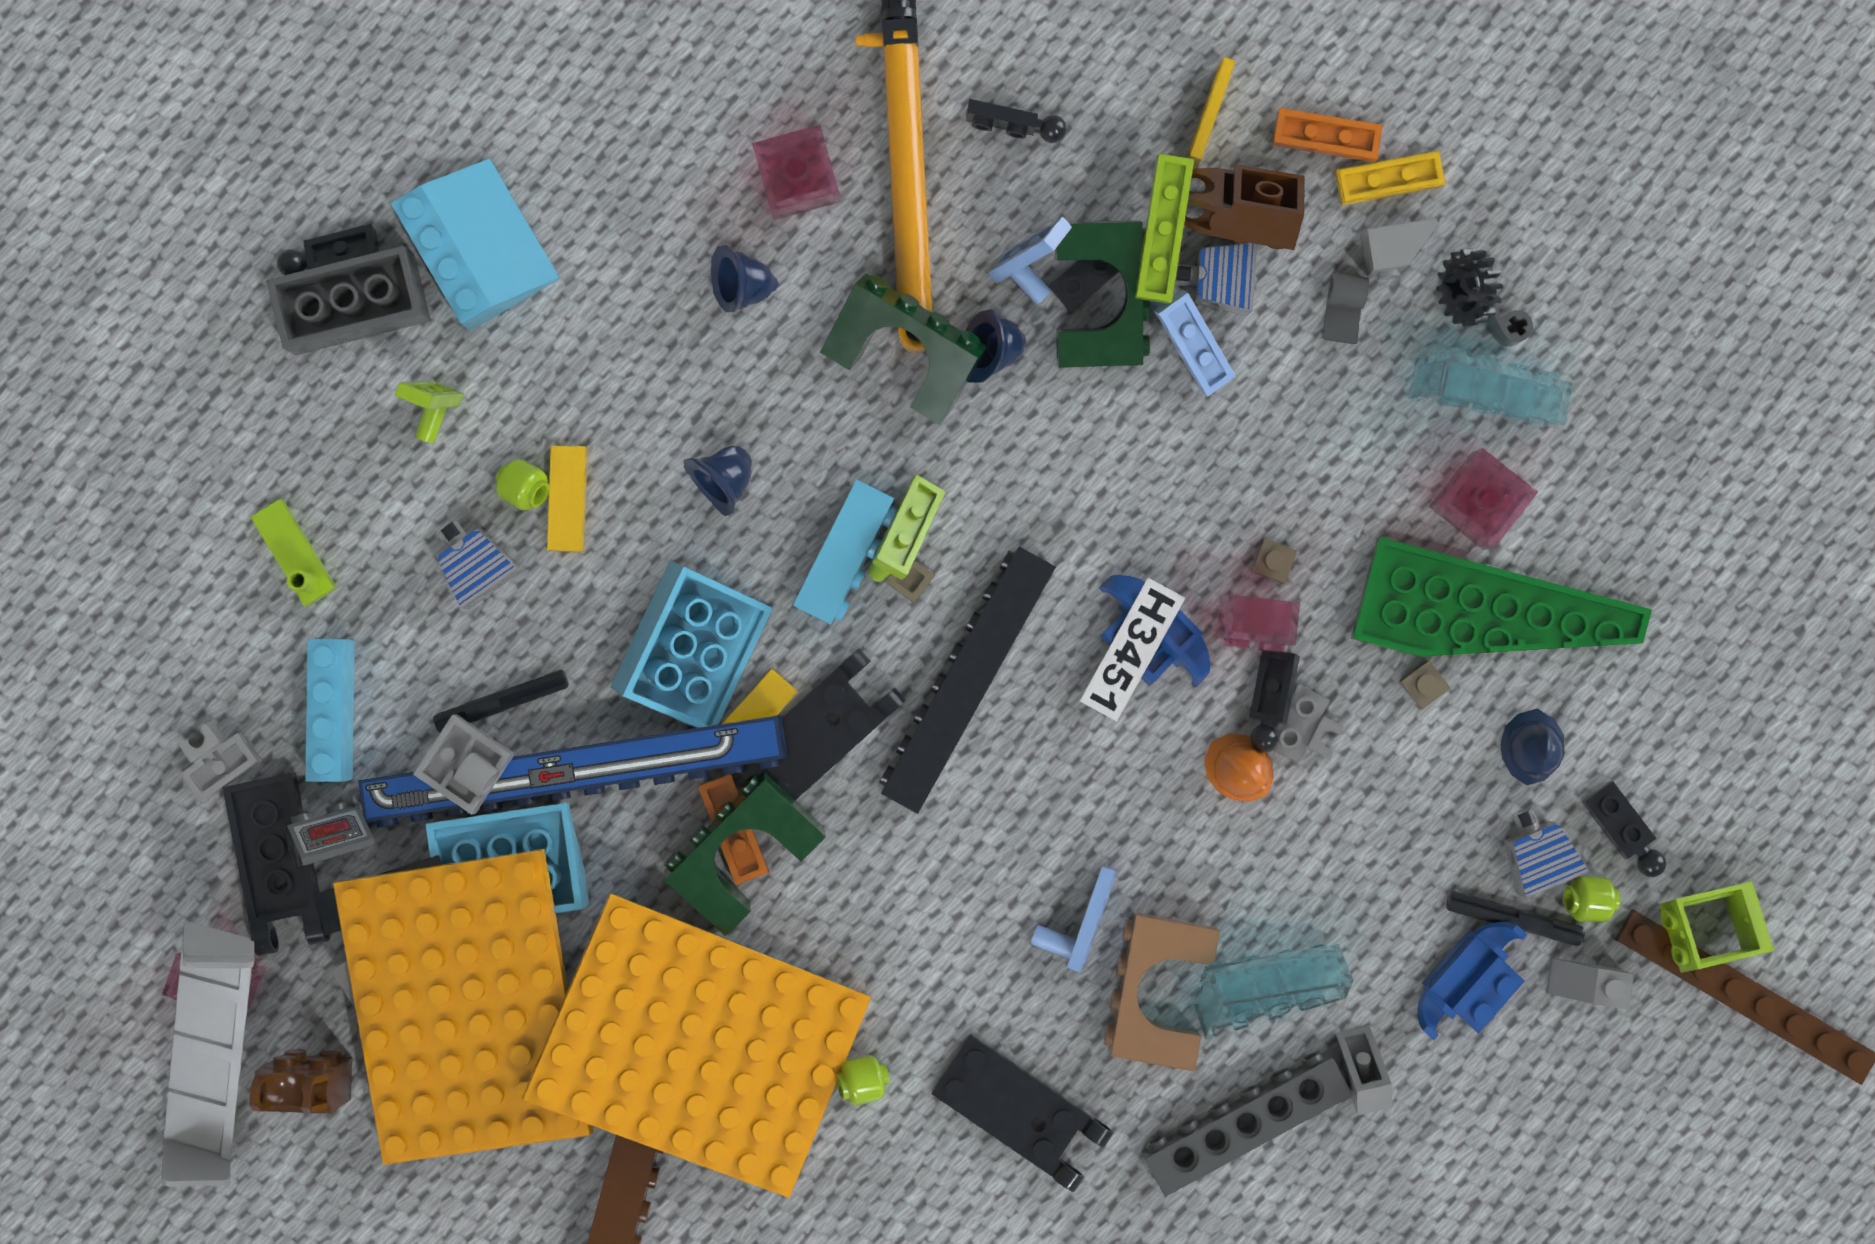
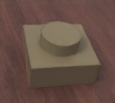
(1274, 561)
(914, 583)
(1424, 684)

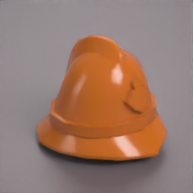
(1238, 768)

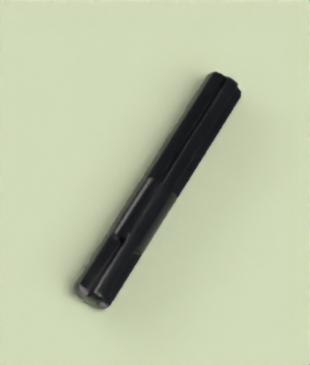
(505, 699)
(1526, 920)

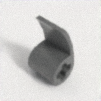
(1343, 308)
(1499, 330)

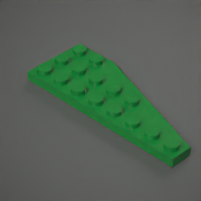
(1454, 606)

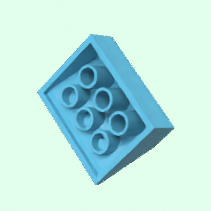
(475, 242)
(691, 647)
(516, 832)

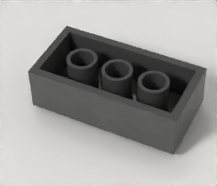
(348, 300)

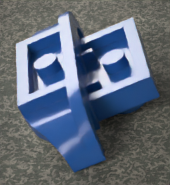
(1180, 645)
(1471, 979)

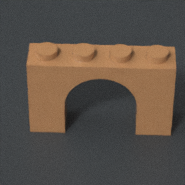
(1149, 942)

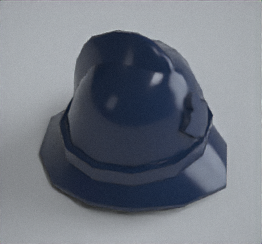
(739, 279)
(1003, 342)
(721, 476)
(1532, 746)

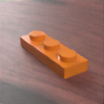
(1327, 135)
(741, 848)

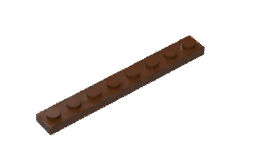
(1752, 1001)

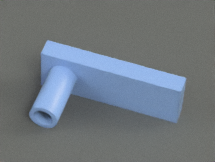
(1015, 260)
(1194, 342)
(1078, 949)

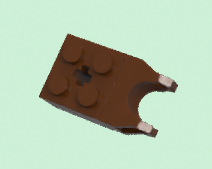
(1249, 205)
(302, 1083)

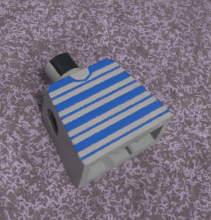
(1222, 277)
(474, 564)
(1540, 855)

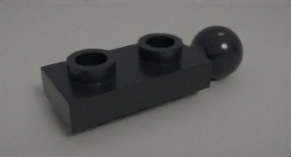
(1015, 121)
(329, 249)
(1082, 282)
(1272, 697)
(1625, 828)

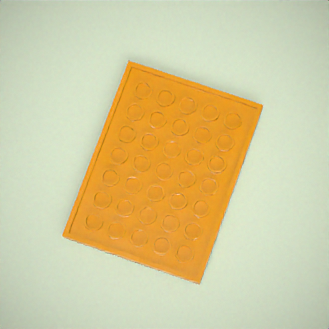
(455, 1002)
(697, 1046)

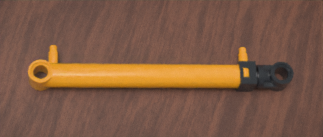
(905, 152)

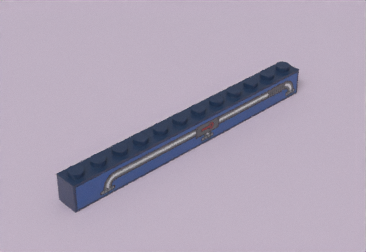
(590, 769)

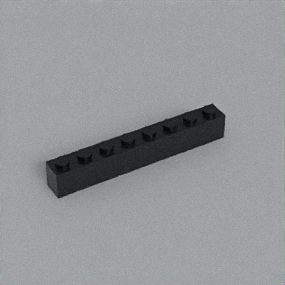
(967, 680)

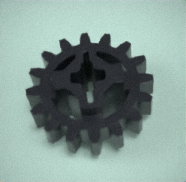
(1469, 287)

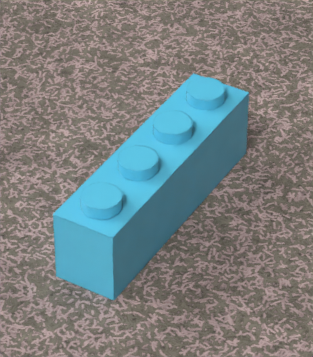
(844, 553)
(329, 710)

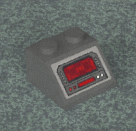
(328, 835)

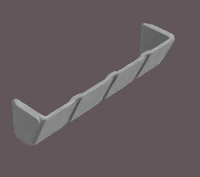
(206, 1056)

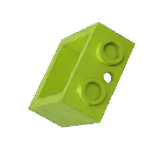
(1746, 919)

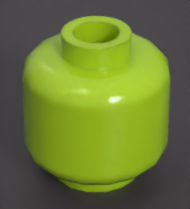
(522, 484)
(1591, 899)
(862, 1080)

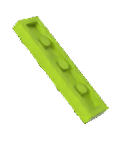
(1164, 228)

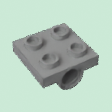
(463, 764)

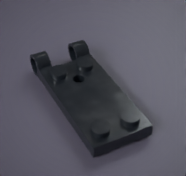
(814, 743)
(256, 821)
(1008, 1099)

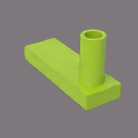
(434, 399)
(906, 530)
(293, 553)

